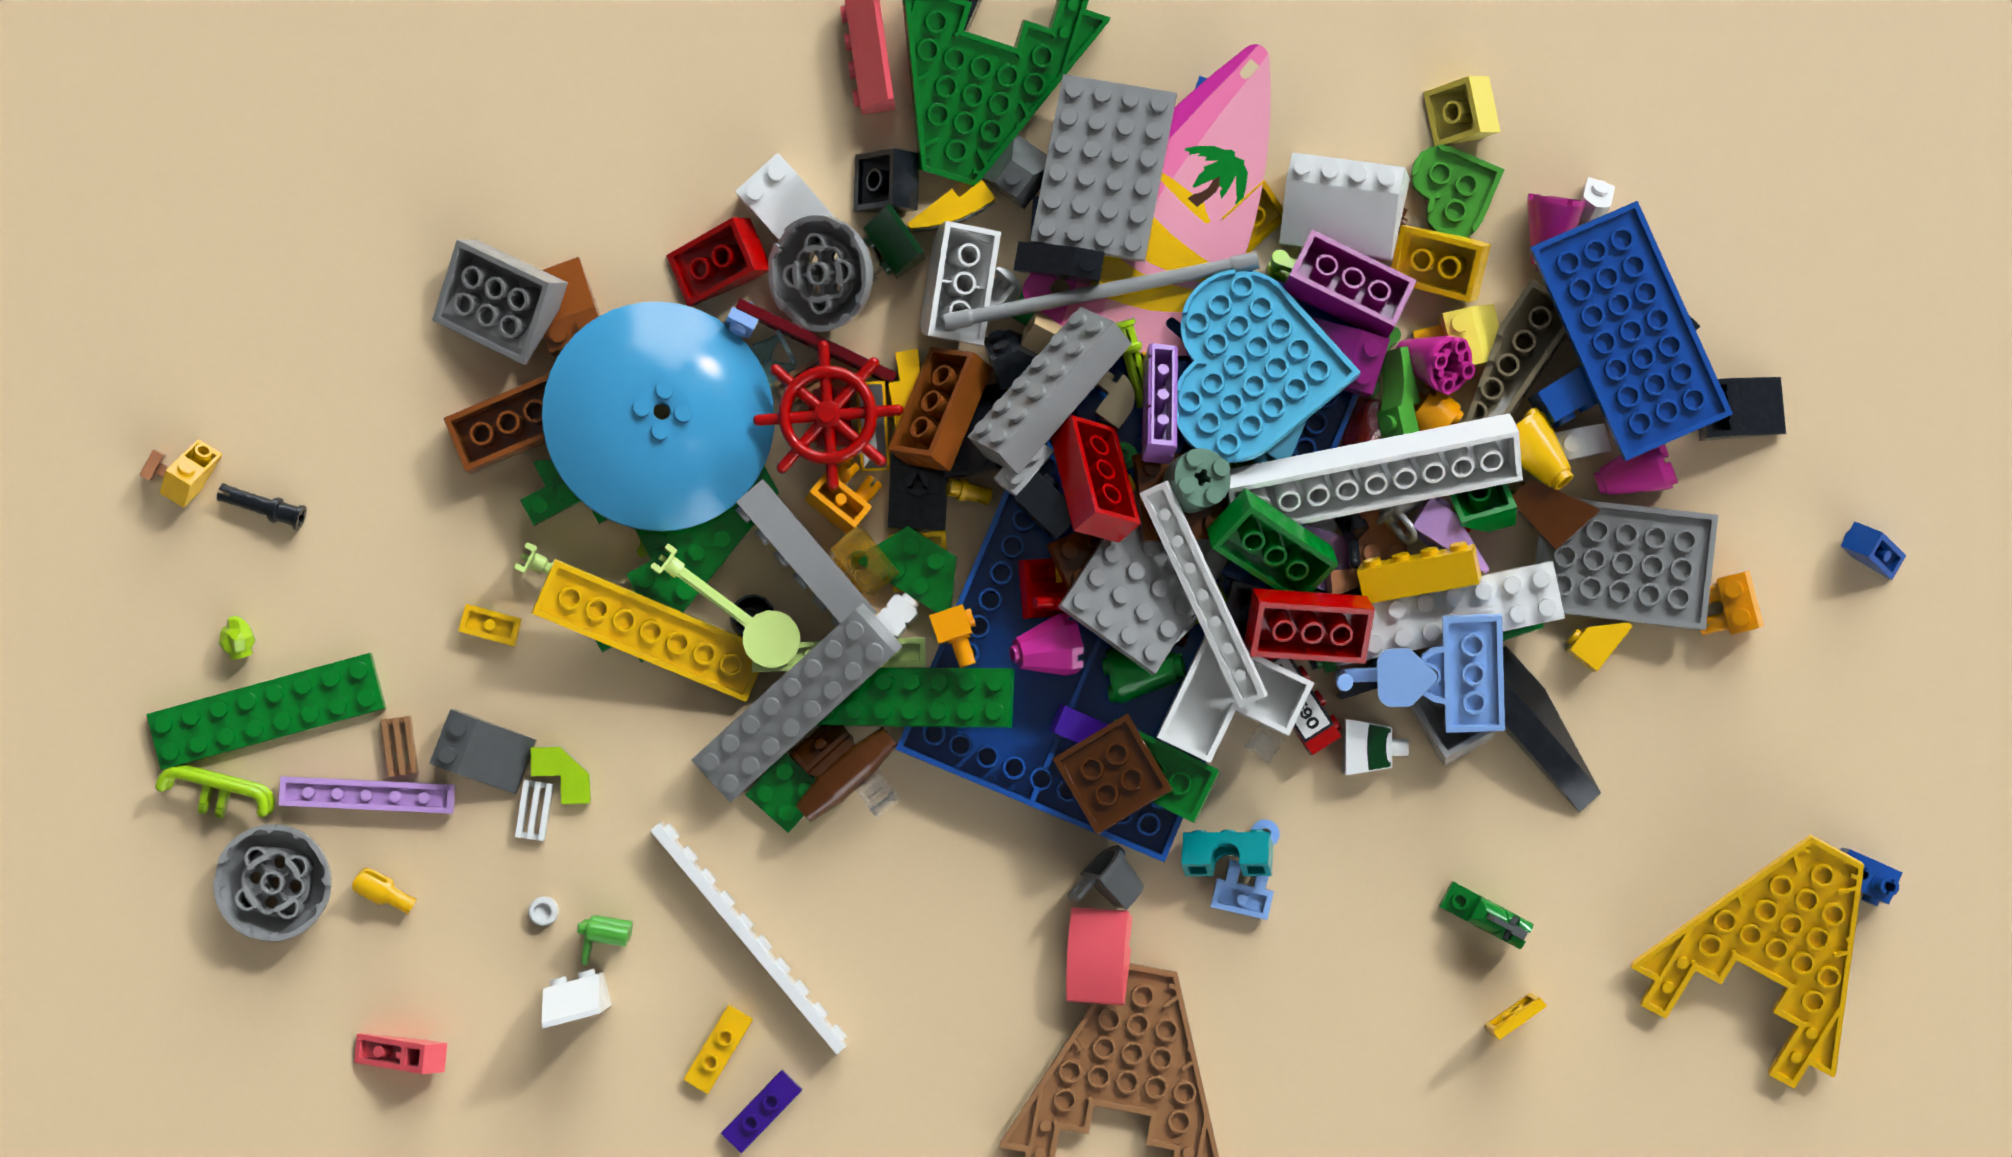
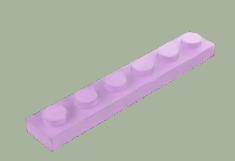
(367, 794)

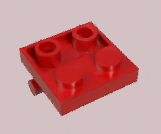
(1039, 588)

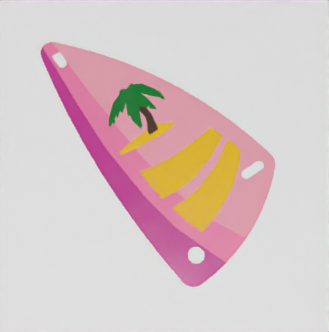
(1209, 166)

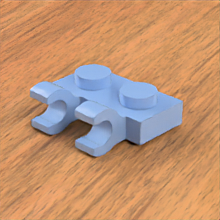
(1242, 898)

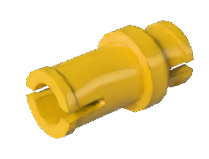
(966, 491)

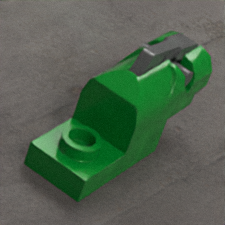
(1486, 915)

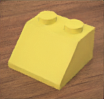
(1462, 111)
(1475, 325)

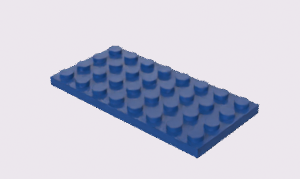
(1630, 331)

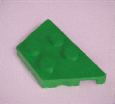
(923, 568)

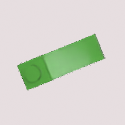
(1399, 394)

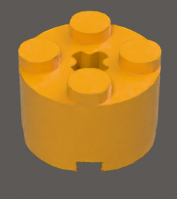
(1436, 410)

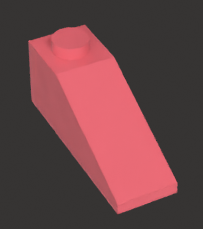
(401, 1053)

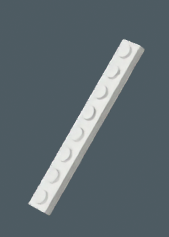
(1203, 593)

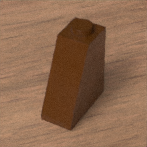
(1551, 512)

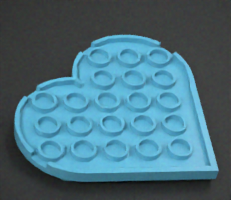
(1253, 367)

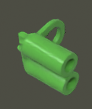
(603, 930)

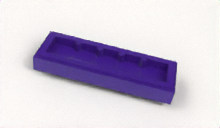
(761, 1111)

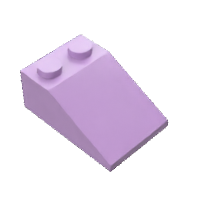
(1440, 527)

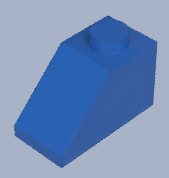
(1873, 549)

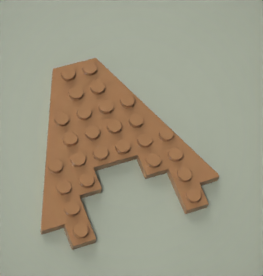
(1128, 1061)

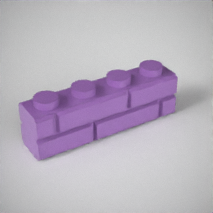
(1159, 403)

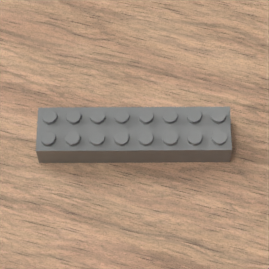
(797, 702)

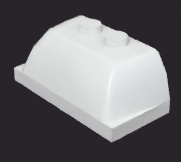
(959, 279)

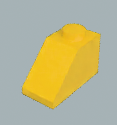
(1596, 643)

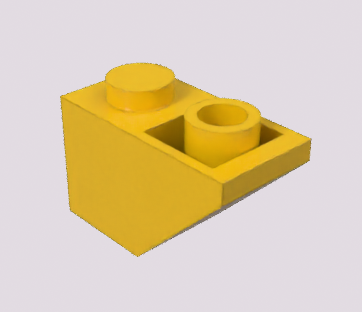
(189, 473)

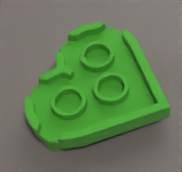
(1456, 188)

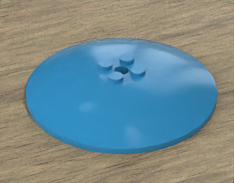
(648, 468)

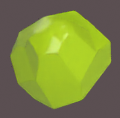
(237, 638)

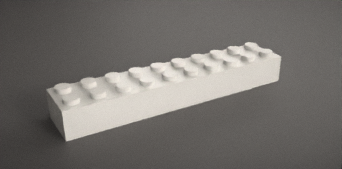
(1386, 470)

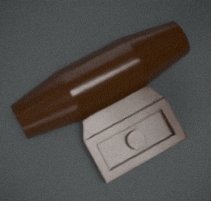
(838, 765)

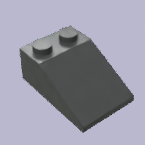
(482, 751)

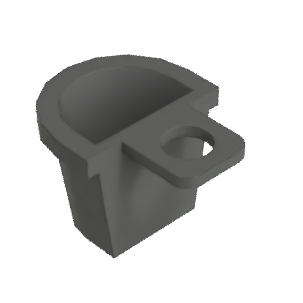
(1111, 877)

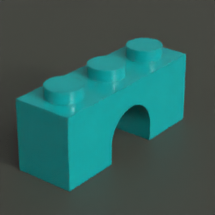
(1204, 849)

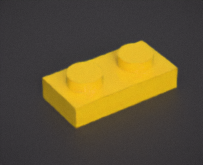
(490, 625)

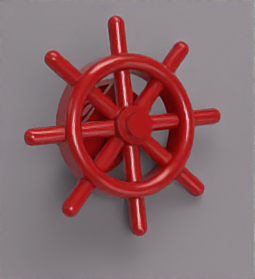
(830, 413)

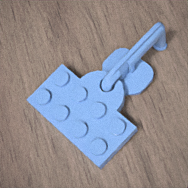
(1467, 678)

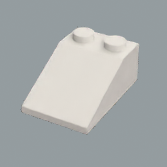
(779, 196)
(575, 998)

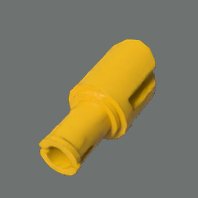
(381, 890)

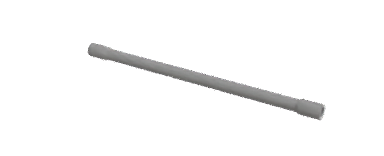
(968, 317)

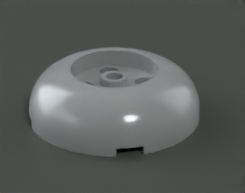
(794, 275)
(245, 903)

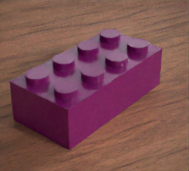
(1349, 285)

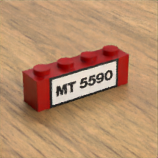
(1313, 724)

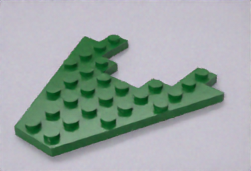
(979, 92)
(699, 547)

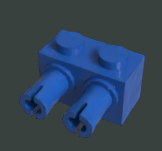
(1878, 880)

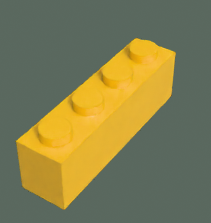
(1419, 573)

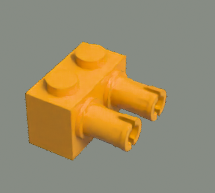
(843, 505)
(1739, 602)
(955, 628)

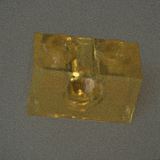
(878, 569)

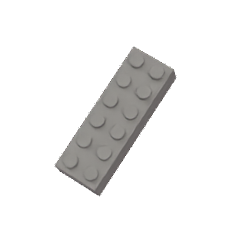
(1049, 390)
(801, 551)

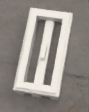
(534, 807)

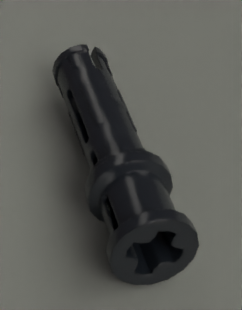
(274, 509)

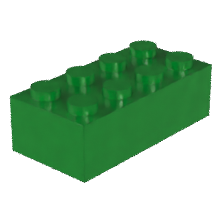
(1271, 545)

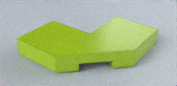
(556, 762)

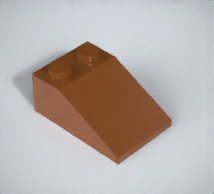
(576, 307)

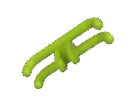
(225, 784)

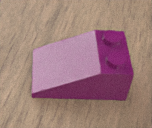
(1362, 349)

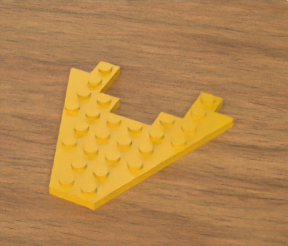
(1787, 924)

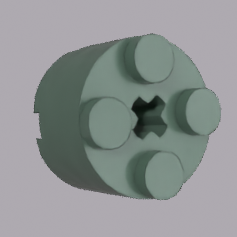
(1210, 472)

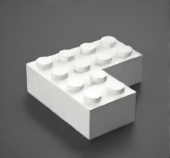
(1207, 704)

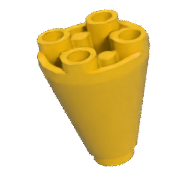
(1541, 450)

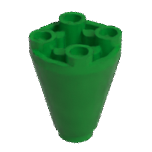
(1132, 681)

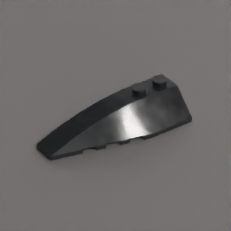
(1542, 734)

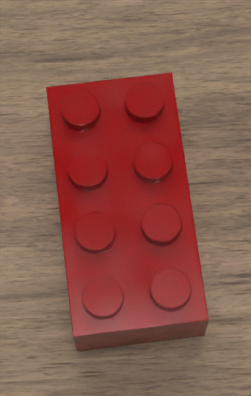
(1095, 479)
(1309, 626)

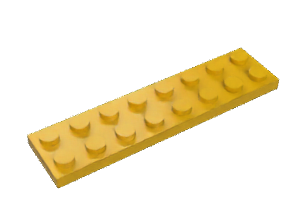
(646, 629)

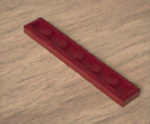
(811, 340)

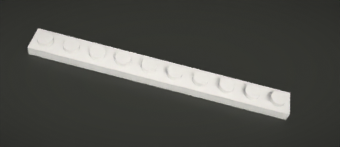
(757, 945)

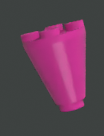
(1441, 361)
(1637, 474)

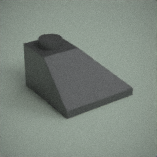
(1018, 172)

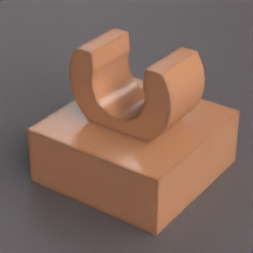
(154, 465)

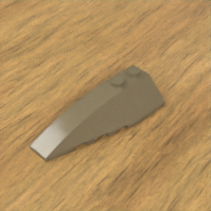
(1519, 353)

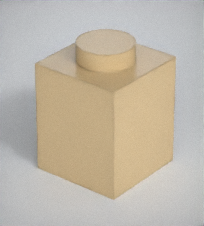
(1039, 332)

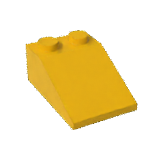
(1441, 262)

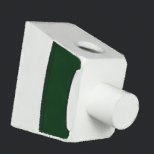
(1369, 747)

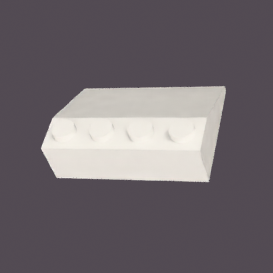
(1345, 201)

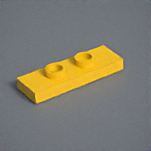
(718, 1048)

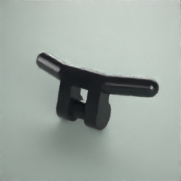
(1352, 529)

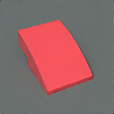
(1098, 956)

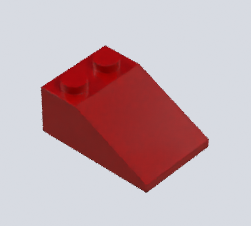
(718, 261)

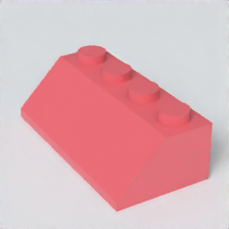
(870, 56)

